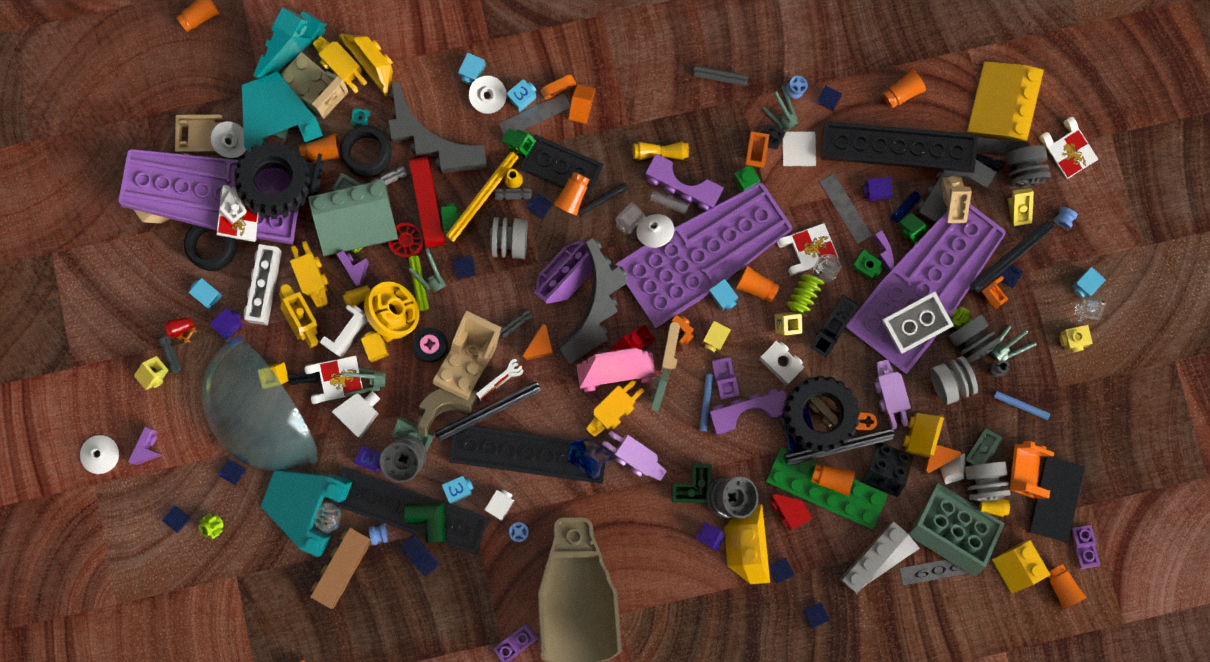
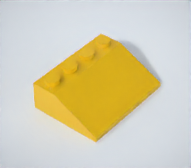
(1005, 101)

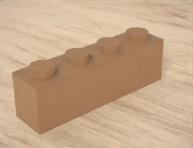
(341, 568)

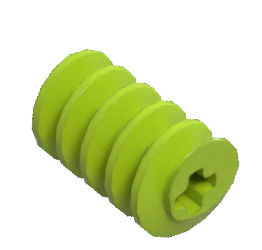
(804, 294)

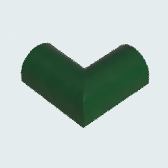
(696, 490)
(432, 515)

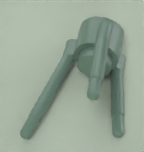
(788, 119)
(435, 281)
(1001, 350)
(376, 377)

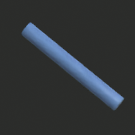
(706, 402)
(1021, 405)

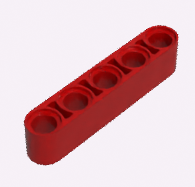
(427, 201)

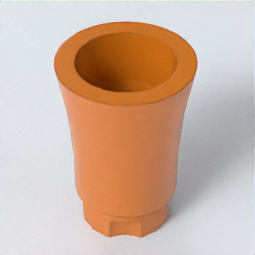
(197, 13)
(904, 89)
(327, 146)
(572, 193)
(756, 284)
(833, 478)
(1065, 587)

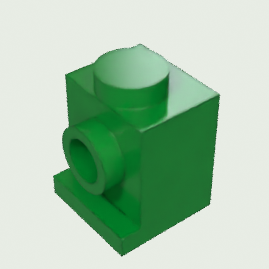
(518, 141)
(449, 216)
(913, 228)
(861, 267)

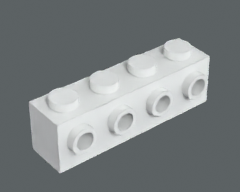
(263, 284)

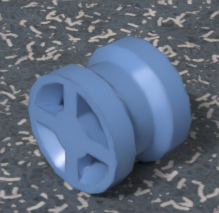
(799, 83)
(1065, 217)
(378, 534)
(516, 534)

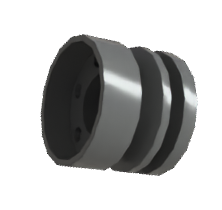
(1027, 162)
(974, 339)
(401, 468)
(732, 497)

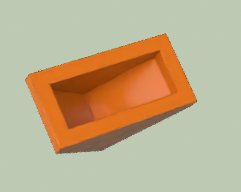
(581, 104)
(757, 149)
(539, 346)
(941, 457)

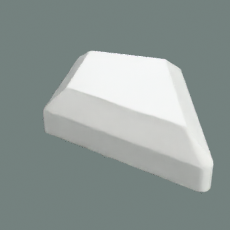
(232, 207)
(954, 470)

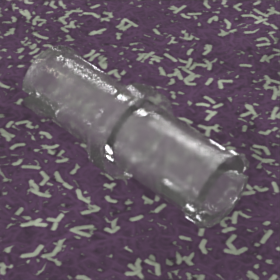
(669, 202)

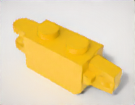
(336, 59)
(309, 275)
(298, 315)
(613, 408)

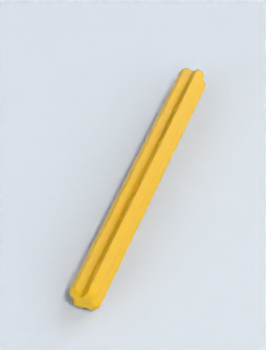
(481, 197)

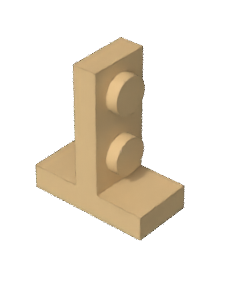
(957, 198)
(829, 417)

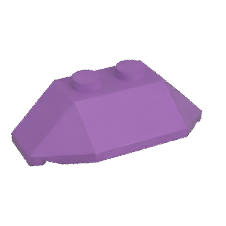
(564, 273)

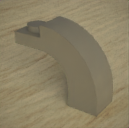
(439, 402)

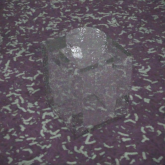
(629, 218)

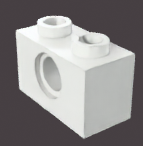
(770, 360)

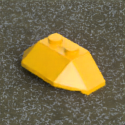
(371, 60)
(747, 547)

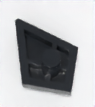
(775, 136)

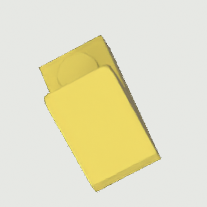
(1021, 206)

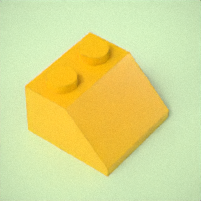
(923, 434)
(1020, 566)

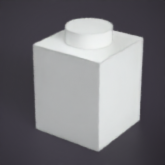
(500, 504)

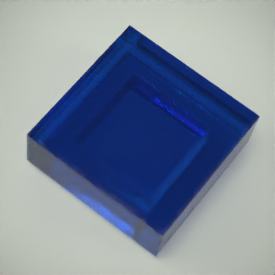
(829, 98)
(540, 206)
(464, 267)
(1011, 275)
(232, 472)
(176, 519)
(781, 570)
(816, 615)

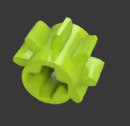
(960, 317)
(210, 526)

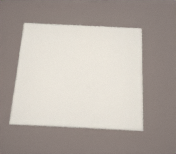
(799, 149)

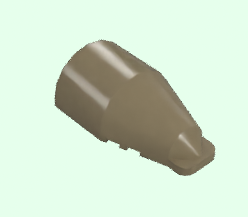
(577, 599)

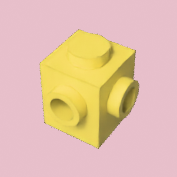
(1076, 338)
(151, 373)

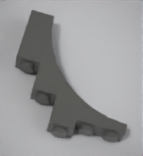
(451, 157)
(606, 280)

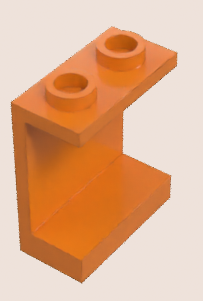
(1026, 470)

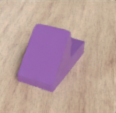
(357, 271)
(141, 451)

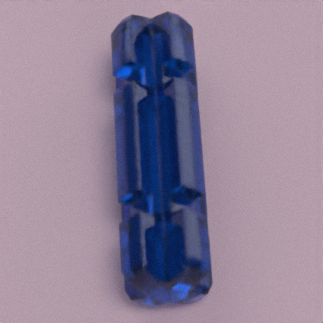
(905, 207)

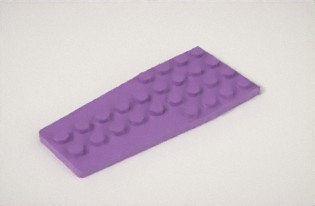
(190, 188)
(704, 253)
(940, 262)

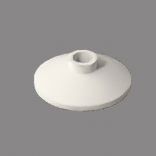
(496, 90)
(234, 134)
(658, 236)
(108, 454)

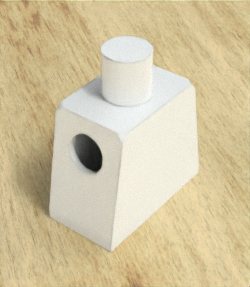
(358, 413)

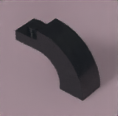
(834, 326)

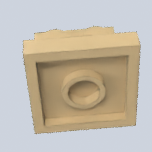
(314, 86)
(468, 355)

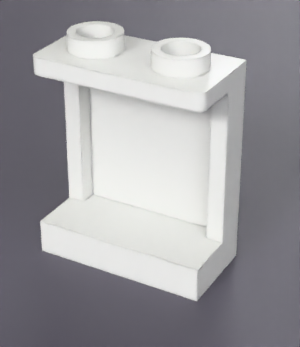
(348, 334)

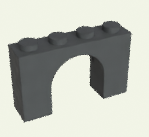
(934, 206)

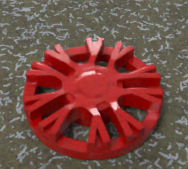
(406, 240)

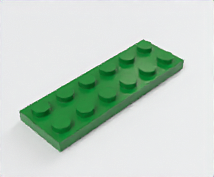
(860, 507)

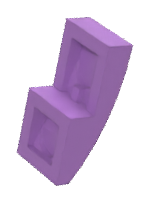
(886, 256)
(725, 377)

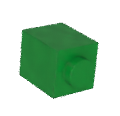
(746, 178)

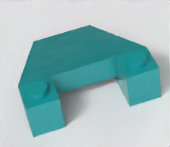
(291, 36)
(272, 108)
(293, 505)

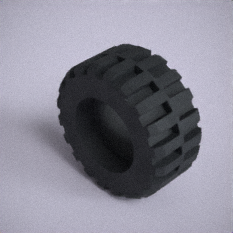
(272, 157)
(839, 395)

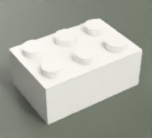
(917, 323)

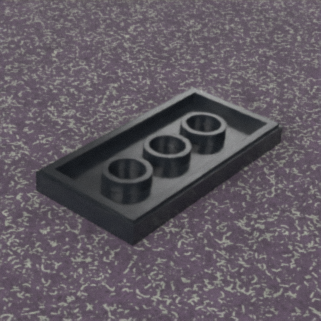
(558, 163)
(1055, 515)

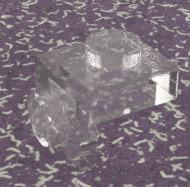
(1089, 308)

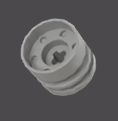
(509, 237)
(954, 380)
(987, 481)

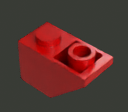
(636, 339)
(792, 511)

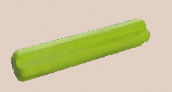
(418, 286)

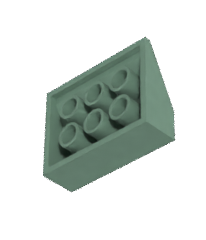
(353, 217)
(956, 530)

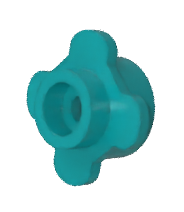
(356, 113)

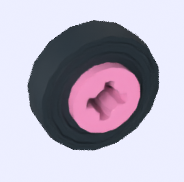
(431, 351)

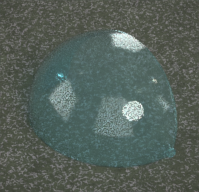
(253, 411)

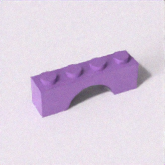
(661, 173)
(725, 418)

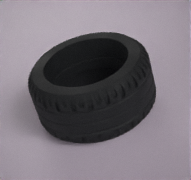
(365, 132)
(217, 263)

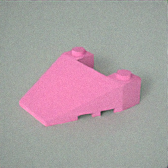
(616, 367)

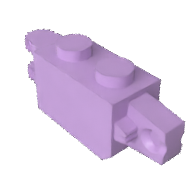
(892, 393)
(635, 455)

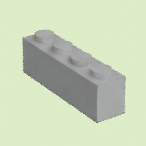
(882, 554)

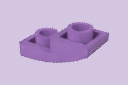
(1084, 546)
(515, 643)

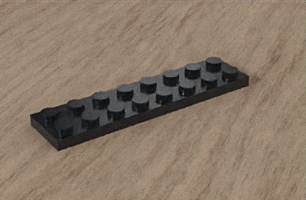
(899, 147)
(517, 453)
(387, 502)

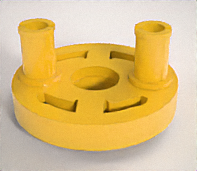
(380, 316)

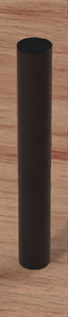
(603, 198)

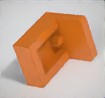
(994, 294)
(685, 328)

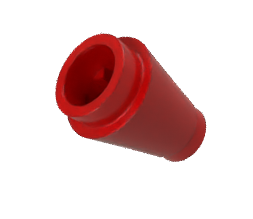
(178, 326)

